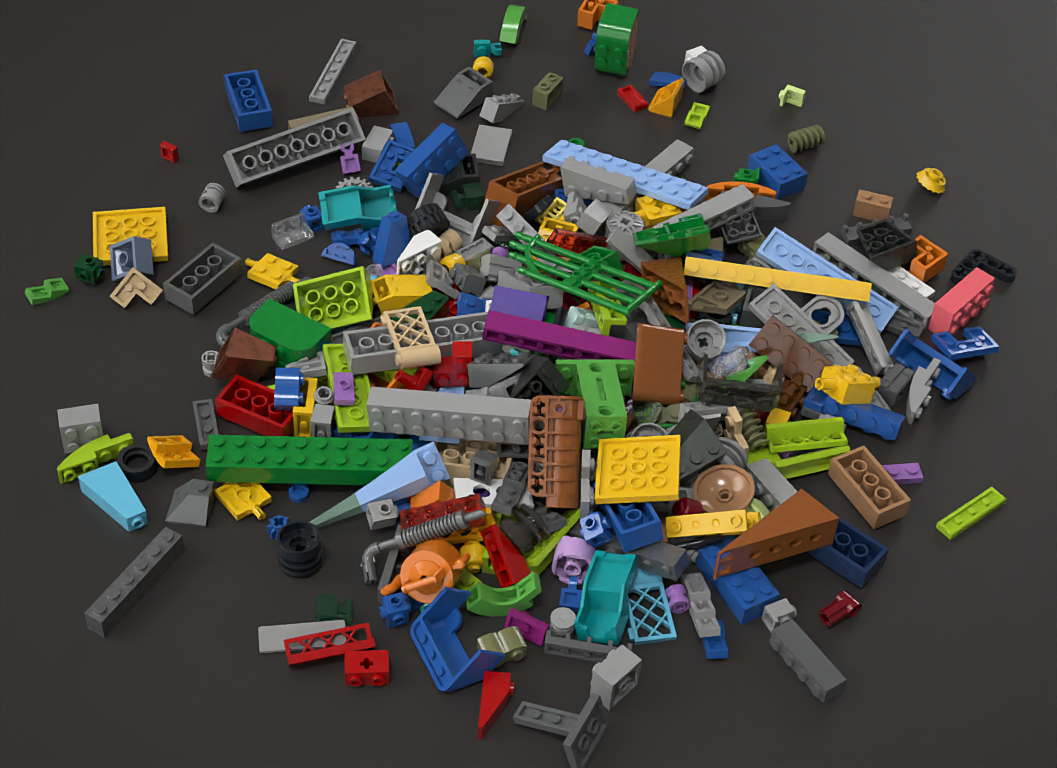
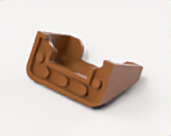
(658, 365)

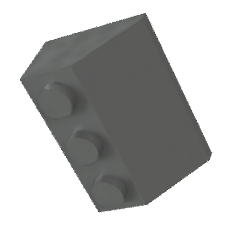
(629, 331)

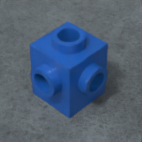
(596, 529)
(395, 610)

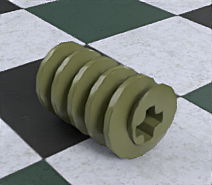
(805, 138)
(751, 431)

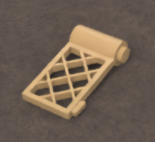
(416, 354)

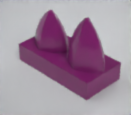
(529, 627)

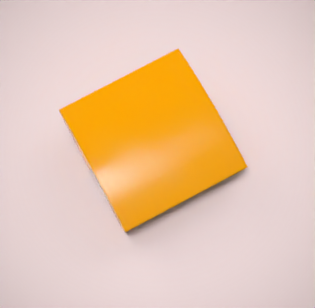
(173, 451)

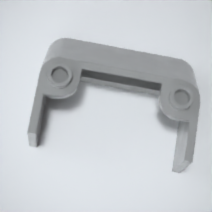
(466, 230)

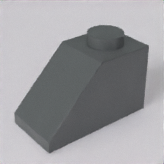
(483, 466)

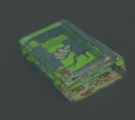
(646, 412)

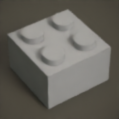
(79, 426)
(615, 676)

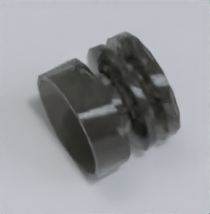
(526, 528)

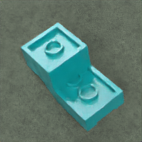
(356, 206)
(604, 597)

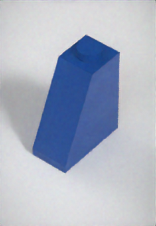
(391, 239)

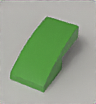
(50, 290)

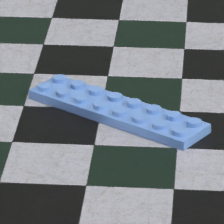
(790, 255)

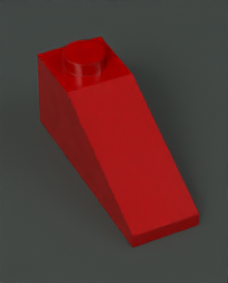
(505, 558)
(494, 699)

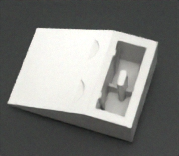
(418, 253)

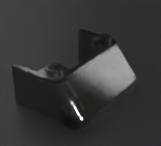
(738, 393)

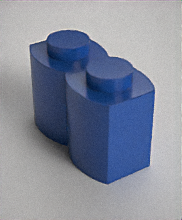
(288, 388)

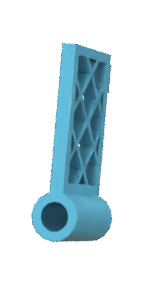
(645, 582)

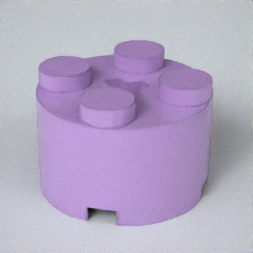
(572, 558)

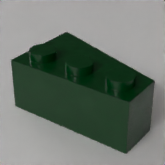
(433, 306)

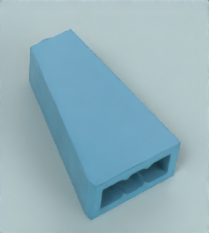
(114, 495)

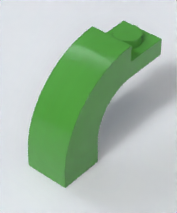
(512, 23)
(498, 601)

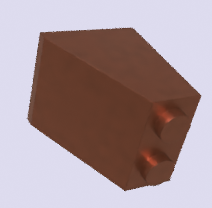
(371, 96)
(243, 356)

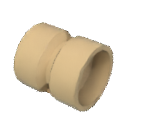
(450, 242)

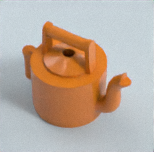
(435, 560)

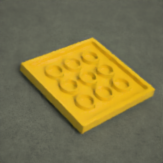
(118, 225)
(638, 469)

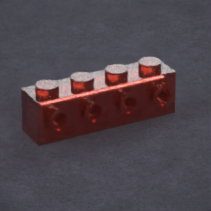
(419, 515)

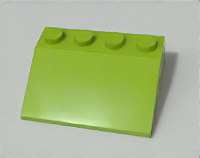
(336, 298)

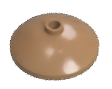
(724, 482)

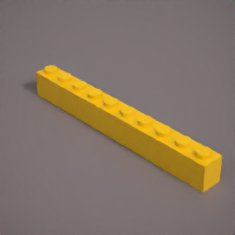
(782, 279)

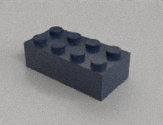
(852, 554)

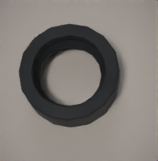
(137, 451)

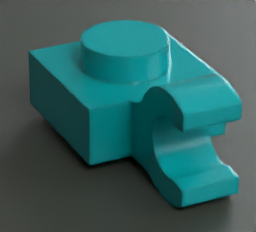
(484, 48)

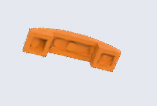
(755, 189)

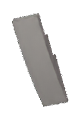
(701, 607)

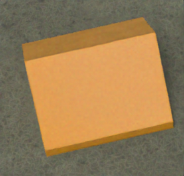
(667, 98)

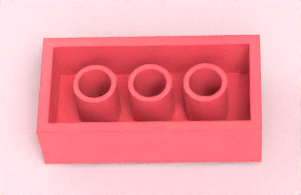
(962, 302)

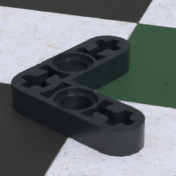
(538, 208)
(982, 259)

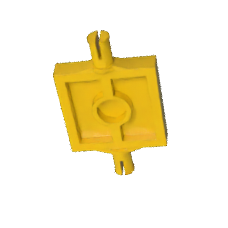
(272, 271)
(243, 499)

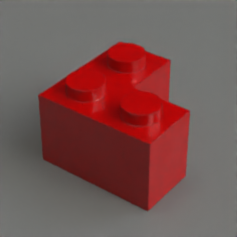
(454, 368)

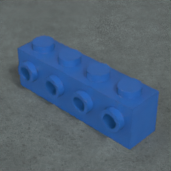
(867, 416)

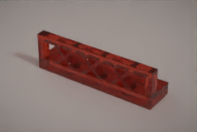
(575, 241)

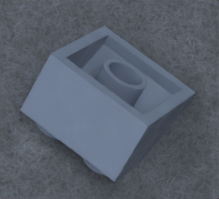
(131, 253)

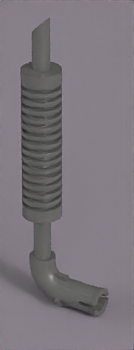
(280, 295)
(416, 535)

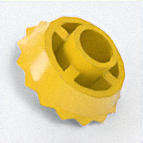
(932, 179)

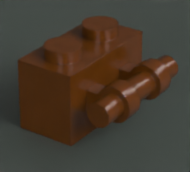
(792, 396)

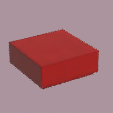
(169, 151)

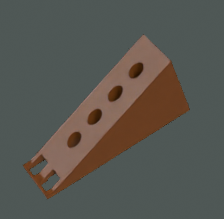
(523, 188)
(674, 293)
(788, 530)

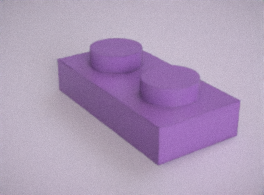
(905, 473)

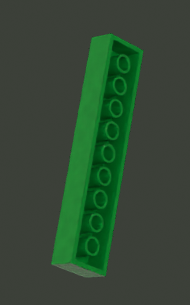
(301, 459)

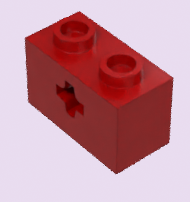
(366, 668)

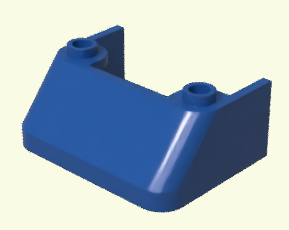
(914, 353)
(440, 647)

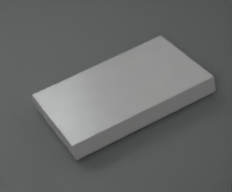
(491, 144)

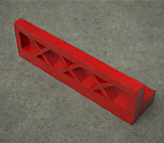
(333, 651)

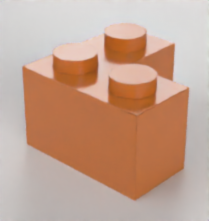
(591, 12)
(929, 260)
(433, 494)

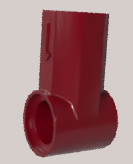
(843, 606)

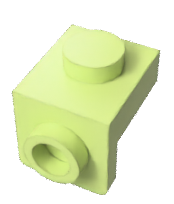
(792, 95)

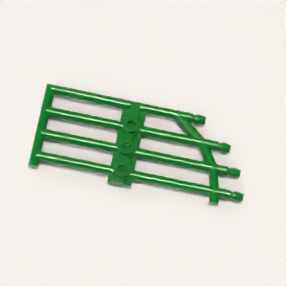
(581, 275)

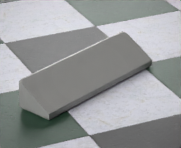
(272, 637)

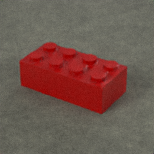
(253, 408)

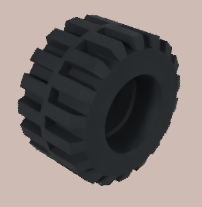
(427, 218)

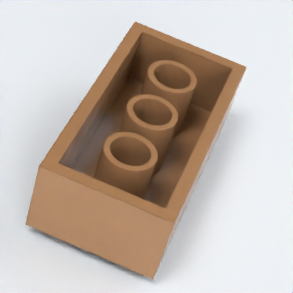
(869, 487)

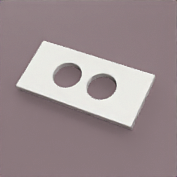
(465, 487)

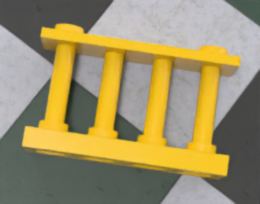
(711, 524)

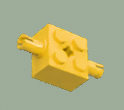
(655, 211)
(847, 384)

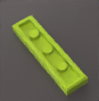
(971, 513)

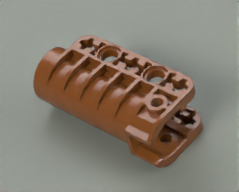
(560, 449)

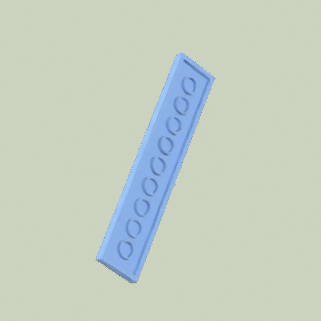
(647, 180)

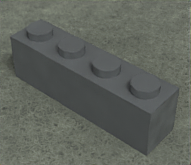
(807, 661)

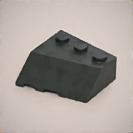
(887, 244)
(698, 445)

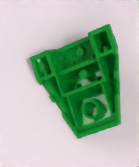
(677, 237)

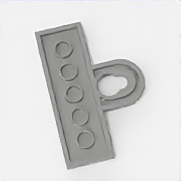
(777, 303)

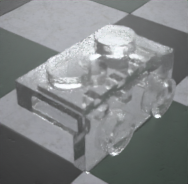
(291, 231)
(732, 361)

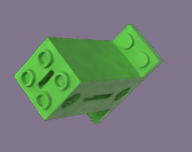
(603, 388)

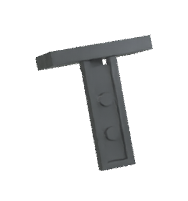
(582, 730)

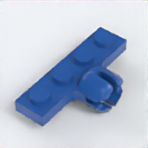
(363, 237)

